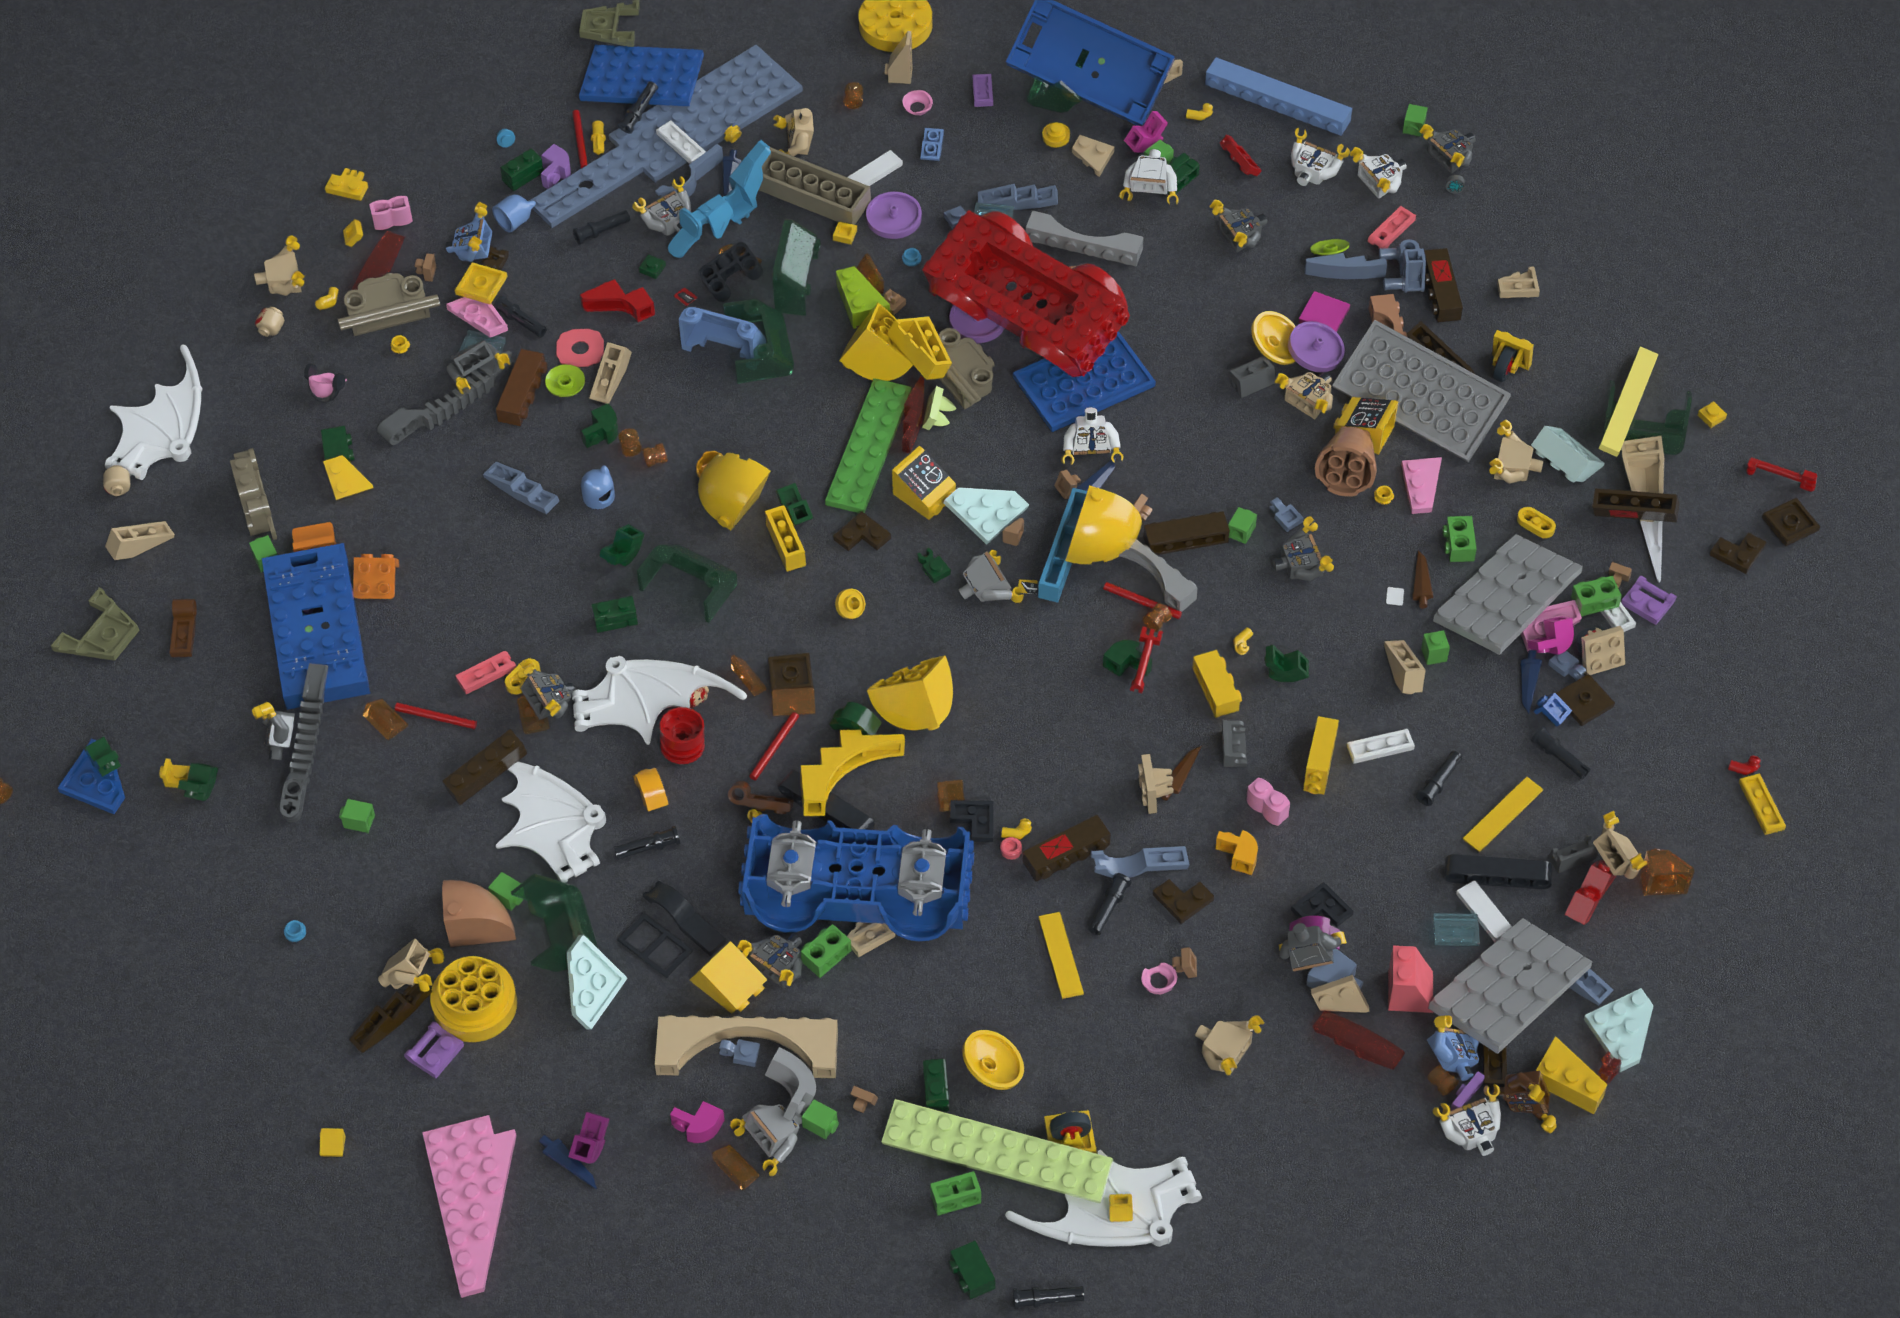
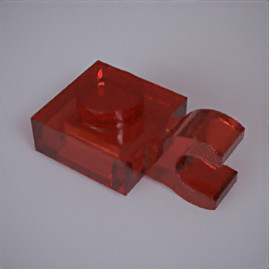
(1609, 1068)

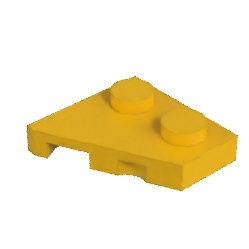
(345, 478)

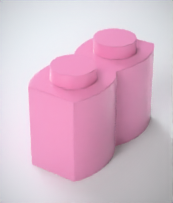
(391, 212)
(1268, 801)

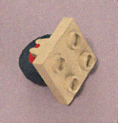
(1601, 648)

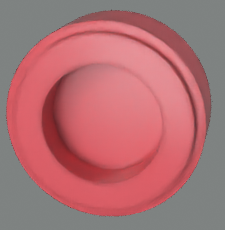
(1011, 848)

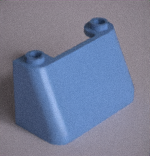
(702, 325)

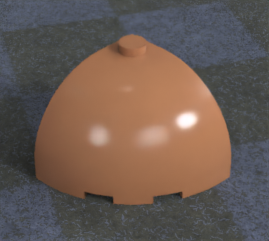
(474, 915)

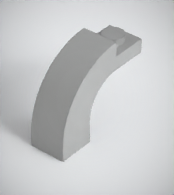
(796, 1078)

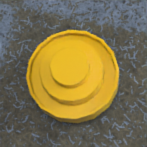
(1056, 134)
(850, 603)

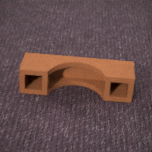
(1386, 311)

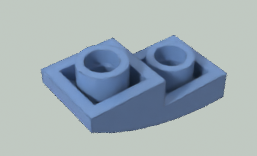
(932, 144)

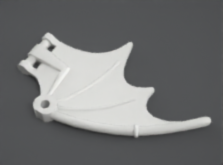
(162, 426)
(639, 691)
(553, 821)
(1154, 1201)

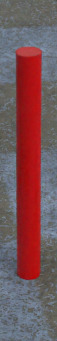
(579, 138)
(1138, 598)
(435, 715)
(774, 746)

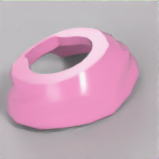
(917, 96)
(1165, 970)

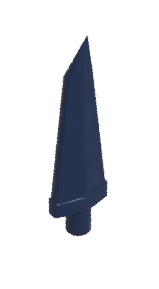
(730, 163)
(1098, 478)
(1529, 674)
(559, 1153)

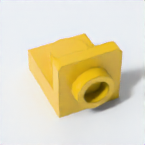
(173, 773)

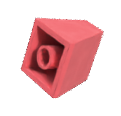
(1409, 981)

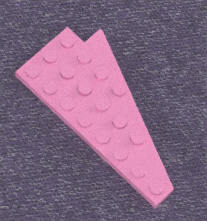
(470, 1182)

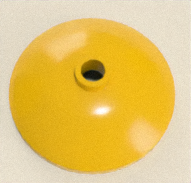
(1271, 336)
(993, 1060)

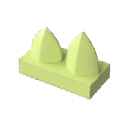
(935, 403)

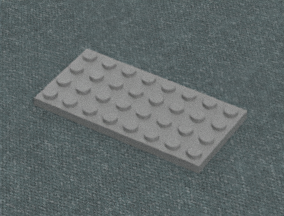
(1432, 392)

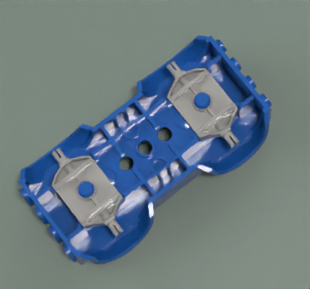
(916, 897)

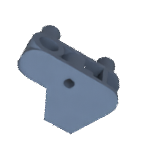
(1411, 266)

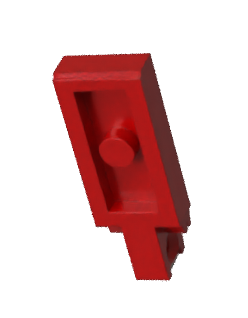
(1240, 156)

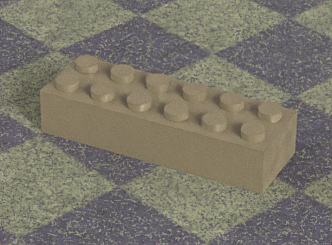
(814, 188)

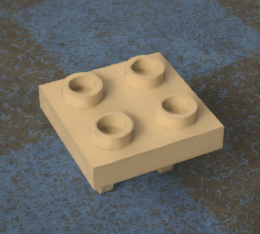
(1153, 783)

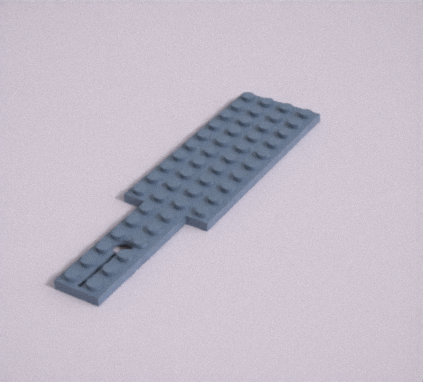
(723, 98)

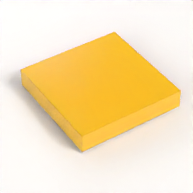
(481, 283)

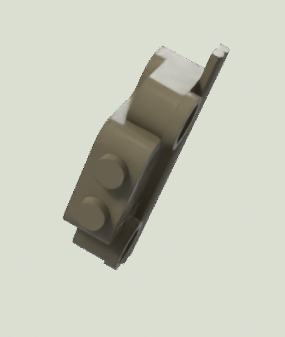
(386, 303)
(971, 370)
(252, 493)

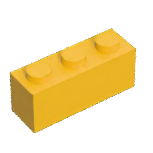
(785, 538)
(1216, 683)

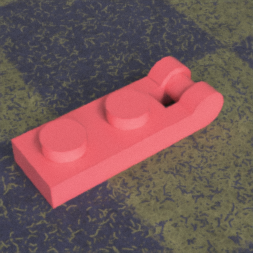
(1392, 228)
(485, 672)

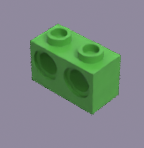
(1460, 539)
(1597, 598)
(829, 953)
(955, 1193)

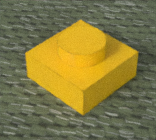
(353, 233)
(845, 233)
(1712, 414)

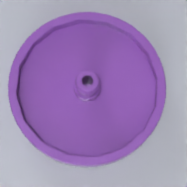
(893, 215)
(968, 327)
(1316, 346)

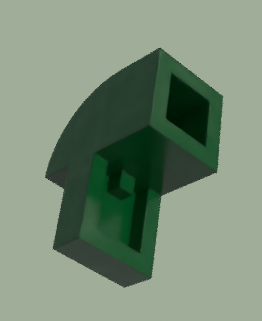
(603, 428)
(796, 507)
(624, 547)
(1122, 655)
(1286, 667)
(855, 717)
(102, 756)
(199, 782)

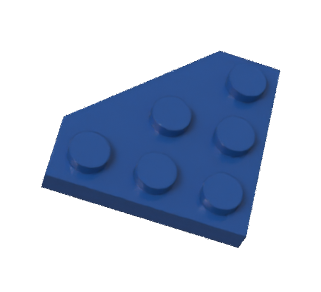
(90, 787)

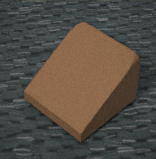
(1013, 533)

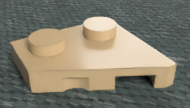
(1093, 153)
(1519, 285)
(869, 936)
(1340, 996)

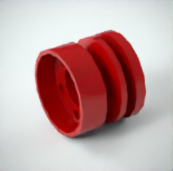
(682, 735)

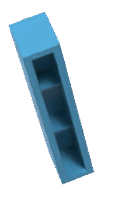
(1056, 567)

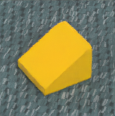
(332, 1142)
(1120, 1207)

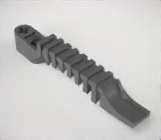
(405, 422)
(306, 740)

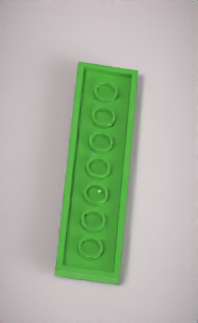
(868, 446)

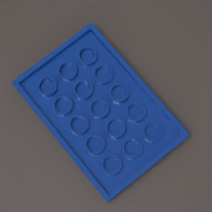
(623, 72)
(1064, 398)

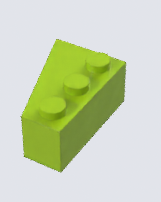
(857, 295)

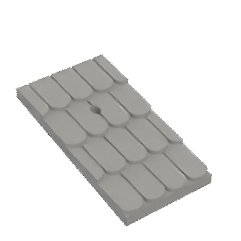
(1507, 594)
(1510, 985)

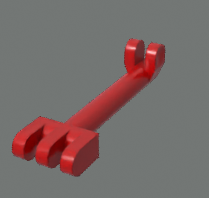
(1807, 479)
(1149, 640)

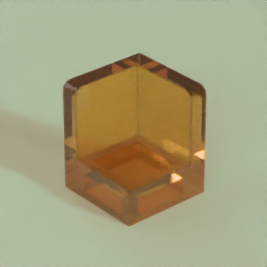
(949, 791)

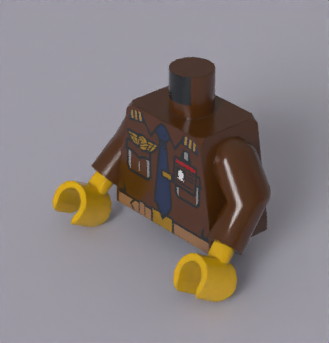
(1528, 1094)

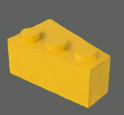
(921, 345)
(1571, 1077)

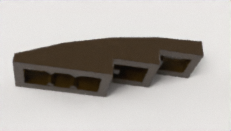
(387, 1019)

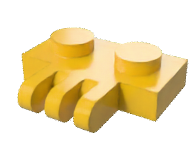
(347, 185)

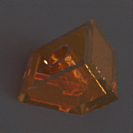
(1665, 873)

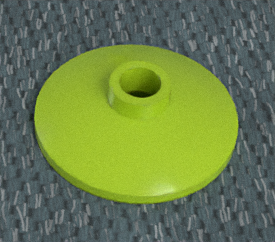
(1330, 247)
(562, 375)

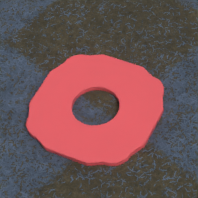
(569, 338)

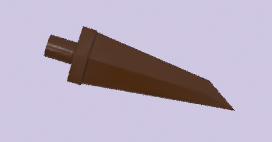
(1422, 584)
(1181, 772)

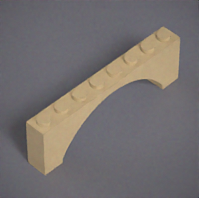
(686, 1036)

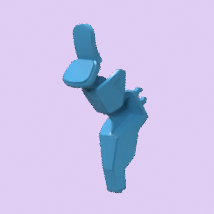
(719, 210)

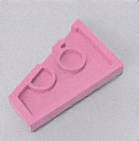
(479, 315)
(1421, 482)
(1536, 628)

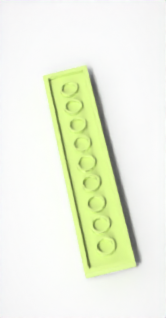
(997, 1151)

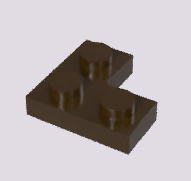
(862, 528)
(1741, 556)
(1181, 904)

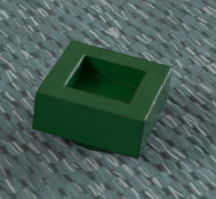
(652, 266)

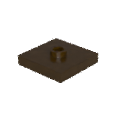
(1790, 522)
(790, 671)
(1586, 699)

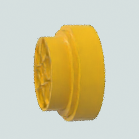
(492, 1013)

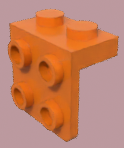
(313, 536)
(374, 576)

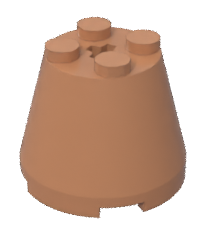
(1347, 462)

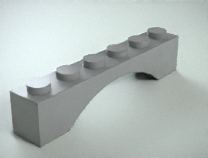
(1120, 248)
(1176, 589)

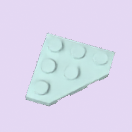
(986, 510)
(591, 981)
(1622, 1027)

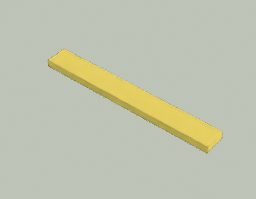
(1628, 401)

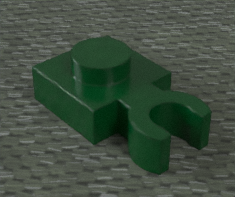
(934, 567)

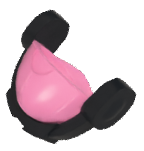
(323, 386)

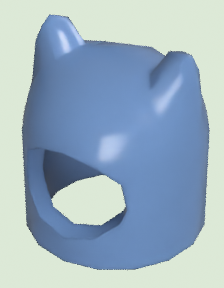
(512, 212)
(596, 484)

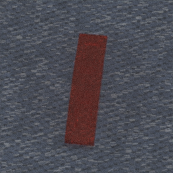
(381, 258)
(913, 415)
(1359, 1039)

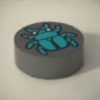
(1455, 184)

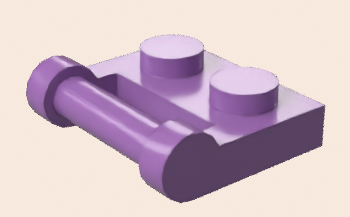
(1644, 604)
(439, 1054)

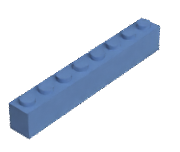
(1278, 96)

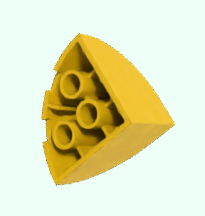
(872, 351)
(731, 487)
(1104, 528)
(915, 696)

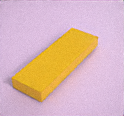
(1762, 804)

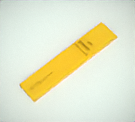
(1503, 814)
(1061, 955)

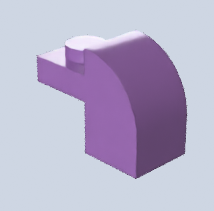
(556, 166)

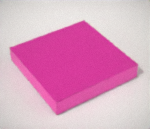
(1325, 311)

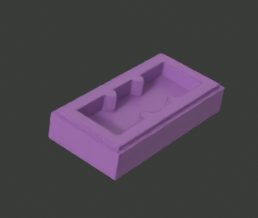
(982, 90)
(1465, 1092)

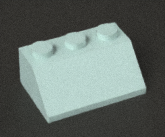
(1566, 454)

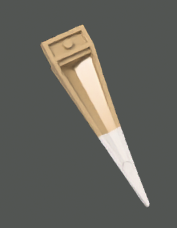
(1645, 473)

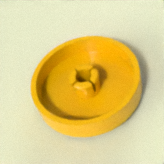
(887, 21)

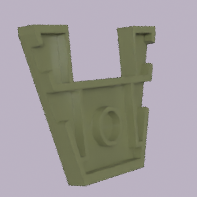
(602, 24)
(107, 635)

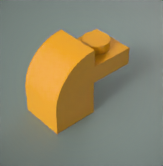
(651, 789)
(1243, 848)

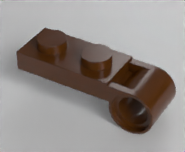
(183, 627)
(759, 802)

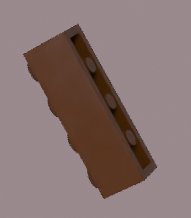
(521, 387)

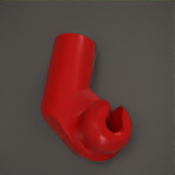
(1747, 767)

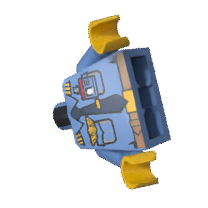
(473, 239)
(1454, 1048)

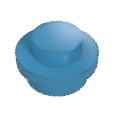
(505, 138)
(911, 257)
(295, 931)

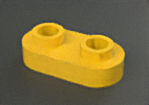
(1537, 522)
(517, 677)

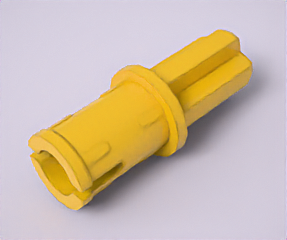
(598, 137)

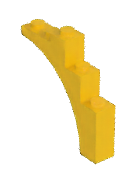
(838, 761)

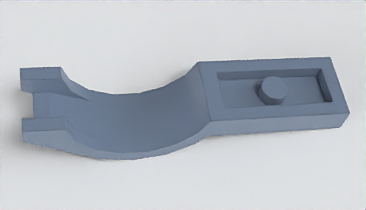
(697, 169)
(1146, 860)

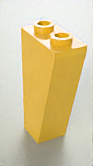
(1320, 755)

